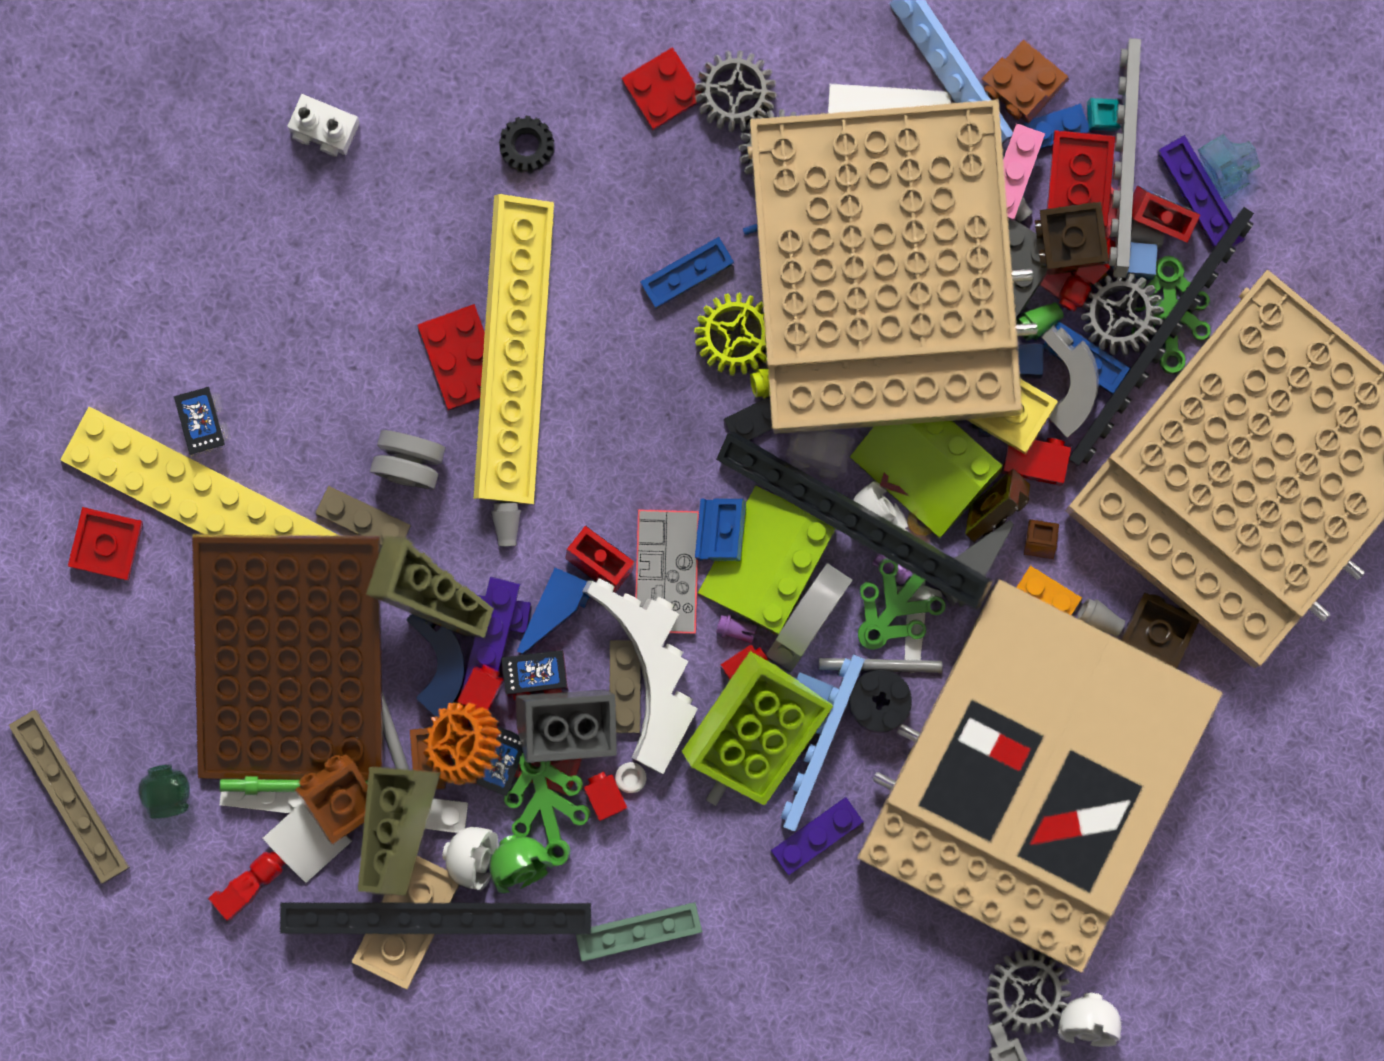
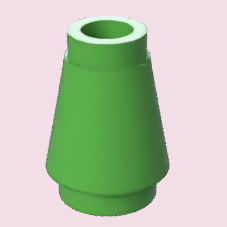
(1043, 317)

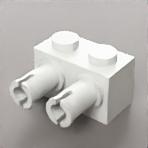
(323, 125)

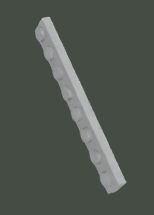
(1124, 169)

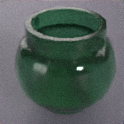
(164, 791)

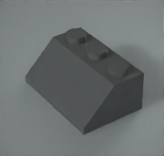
(567, 725)

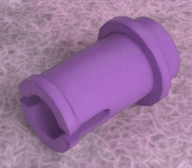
(902, 574)
(734, 628)

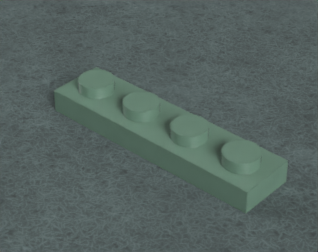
(639, 931)

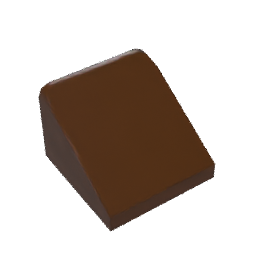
(1041, 539)

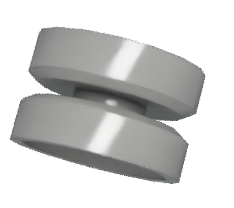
(407, 462)

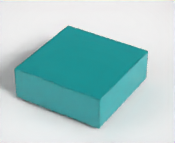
(1102, 114)

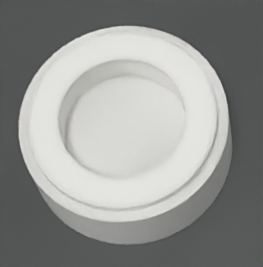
(630, 777)

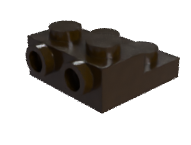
(1072, 238)
(997, 505)
(1160, 629)

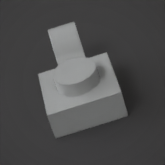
(1006, 1049)

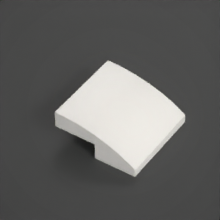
(303, 843)

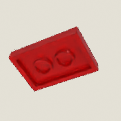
(1081, 170)
(456, 354)

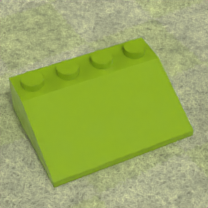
(933, 465)
(776, 561)
(756, 729)

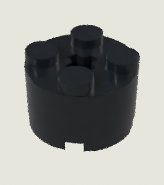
(865, 711)

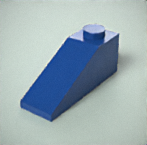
(557, 604)

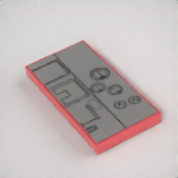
(668, 563)

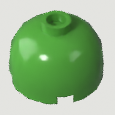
(518, 862)

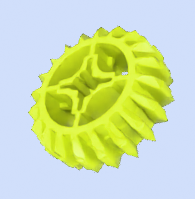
(722, 328)

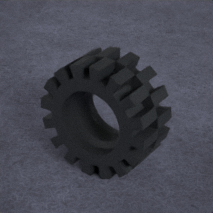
(526, 126)

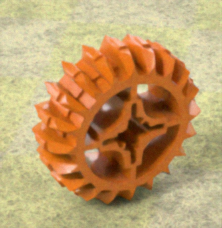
(469, 748)

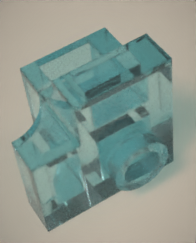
(1229, 164)

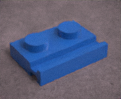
(720, 529)

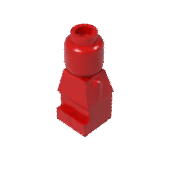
(1077, 287)
(246, 886)

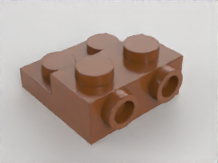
(1024, 81)
(335, 797)

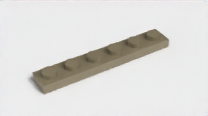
(69, 796)

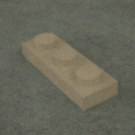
(359, 516)
(625, 684)

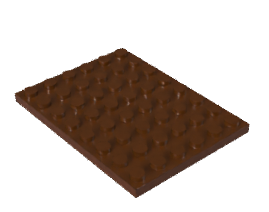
(286, 654)

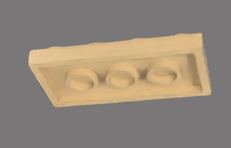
(400, 955)

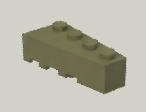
(420, 587)
(394, 827)

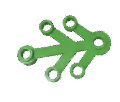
(1169, 300)
(896, 605)
(545, 800)

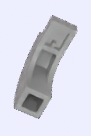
(1084, 381)
(809, 617)

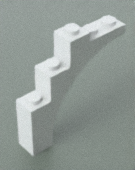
(648, 627)

